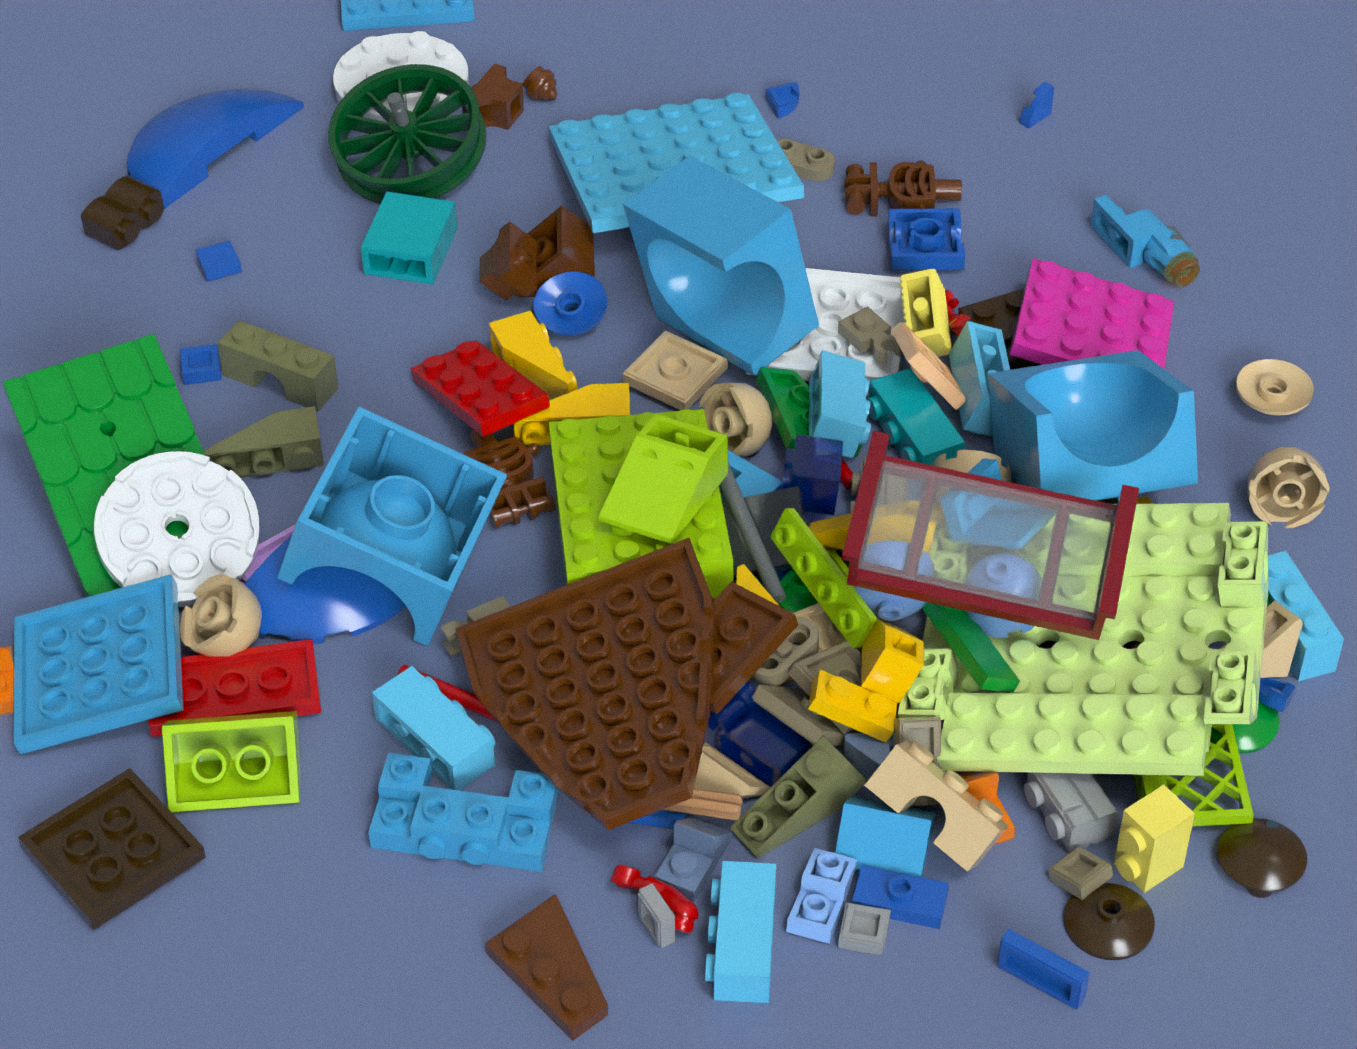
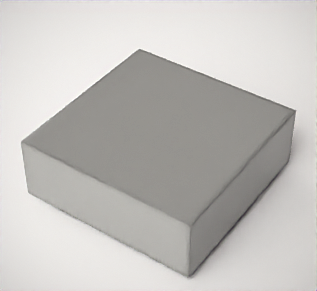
(656, 916)
(864, 929)

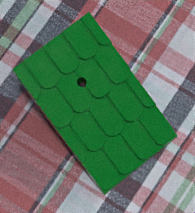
(89, 425)

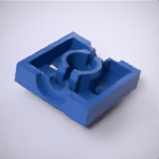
(925, 239)

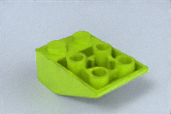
(666, 478)

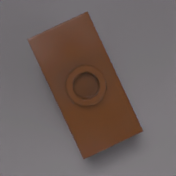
(498, 98)
(510, 263)

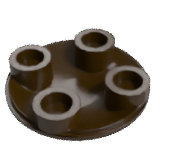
(1262, 856)

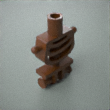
(908, 187)
(520, 491)

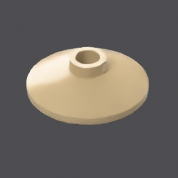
(1274, 387)

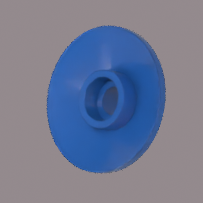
(568, 292)

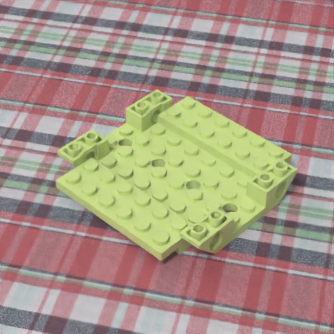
(1114, 707)

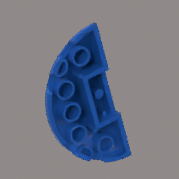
(190, 135)
(319, 600)

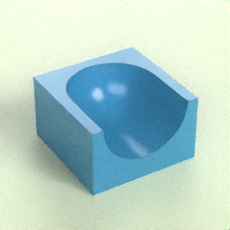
(722, 264)
(1095, 426)
(397, 514)

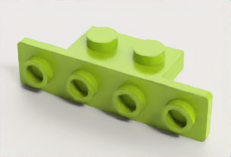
(824, 577)

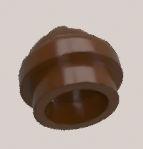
(541, 84)

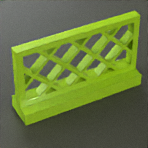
(1207, 812)

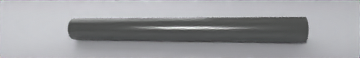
(752, 537)

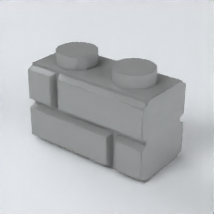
(1072, 807)

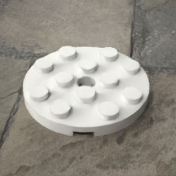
(391, 51)
(169, 489)

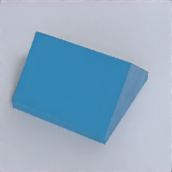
(885, 838)

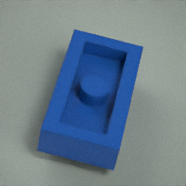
(907, 896)

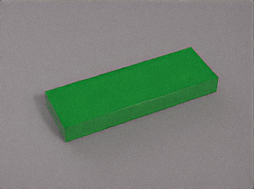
(973, 648)

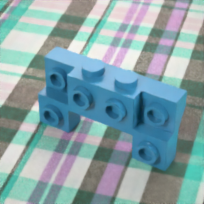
(462, 823)

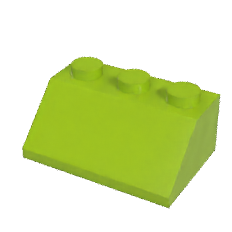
(232, 761)

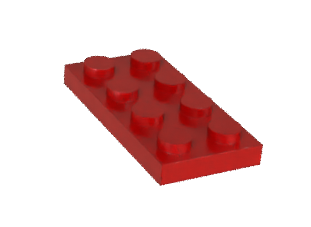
(480, 387)
(248, 683)

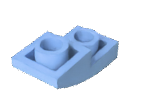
(821, 895)

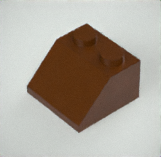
(562, 246)

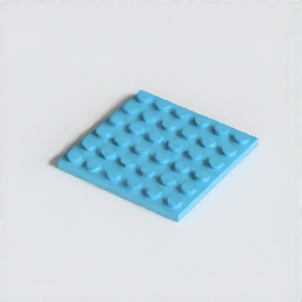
(624, 153)

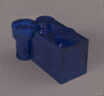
(816, 470)
(756, 738)

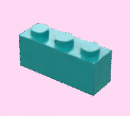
(912, 418)

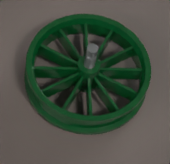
(407, 132)

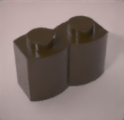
(122, 212)

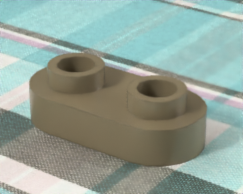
(809, 161)
(788, 653)

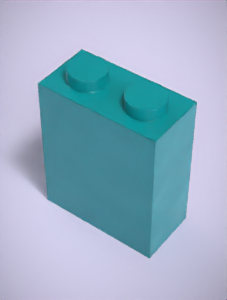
(409, 238)

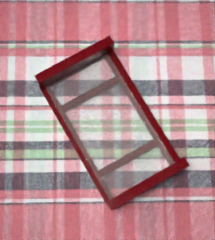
(988, 544)

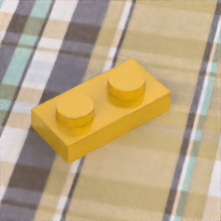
(852, 705)

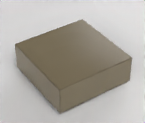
(1080, 872)

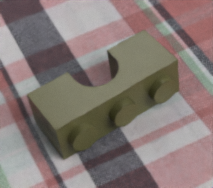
(304, 371)

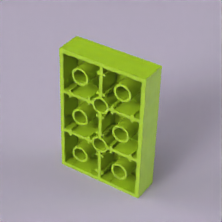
(584, 468)

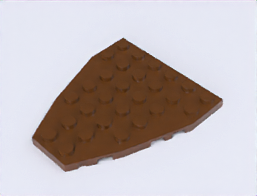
(605, 682)

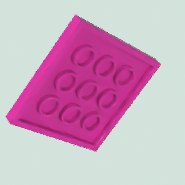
(1082, 316)

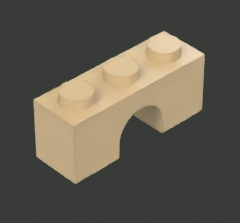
(969, 825)

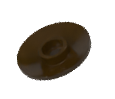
(1107, 934)

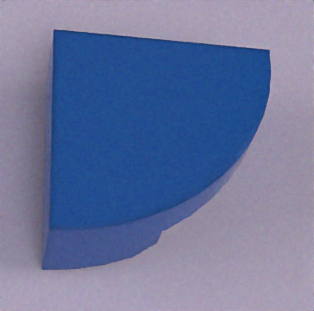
(783, 98)
(1040, 107)
(1276, 693)

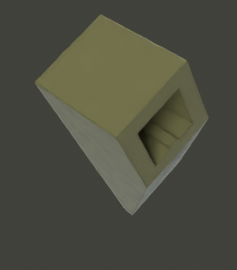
(272, 445)
(799, 799)

